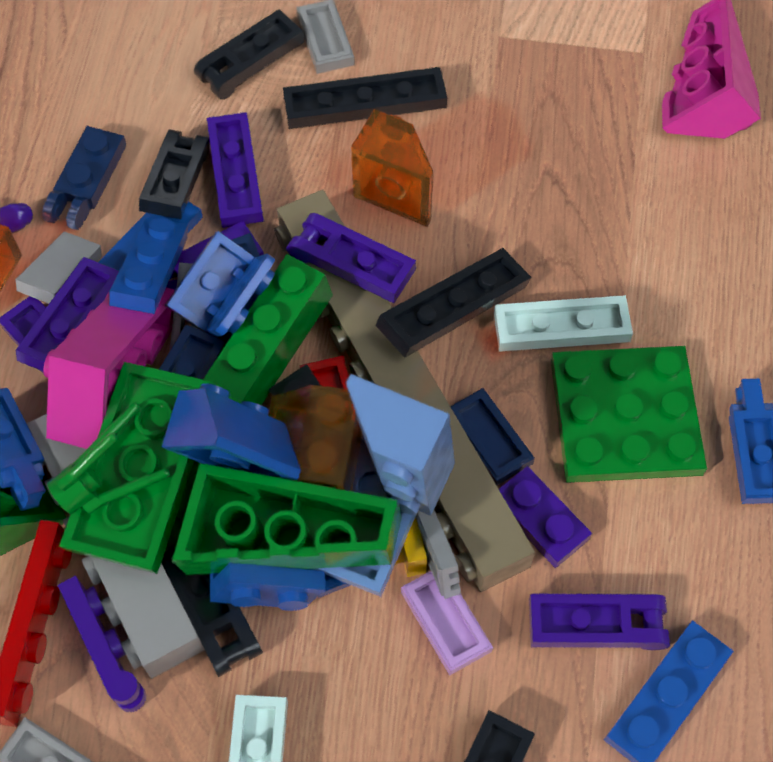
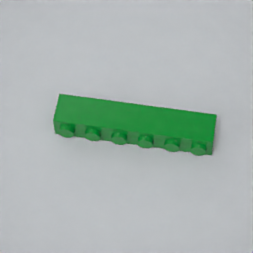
(268, 339)

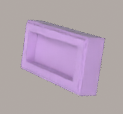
(446, 623)

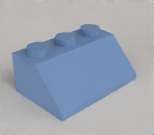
(406, 443)

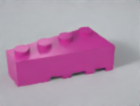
(88, 364)

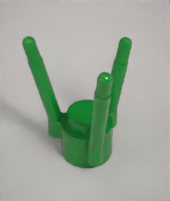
(78, 482)

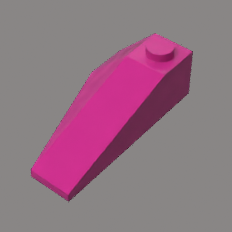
(715, 80)

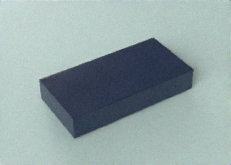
(492, 436)

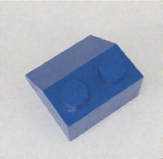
(230, 434)

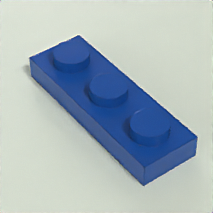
(149, 265)
(669, 695)

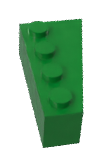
(281, 524)

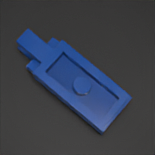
(752, 442)
(19, 455)

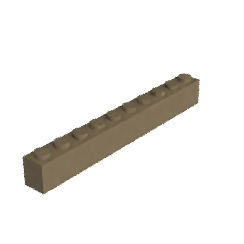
(470, 505)

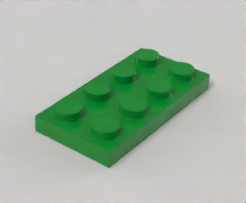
(138, 525)

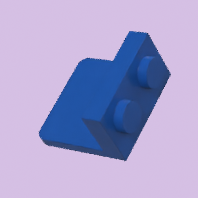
(220, 286)
(266, 586)

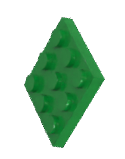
(627, 414)

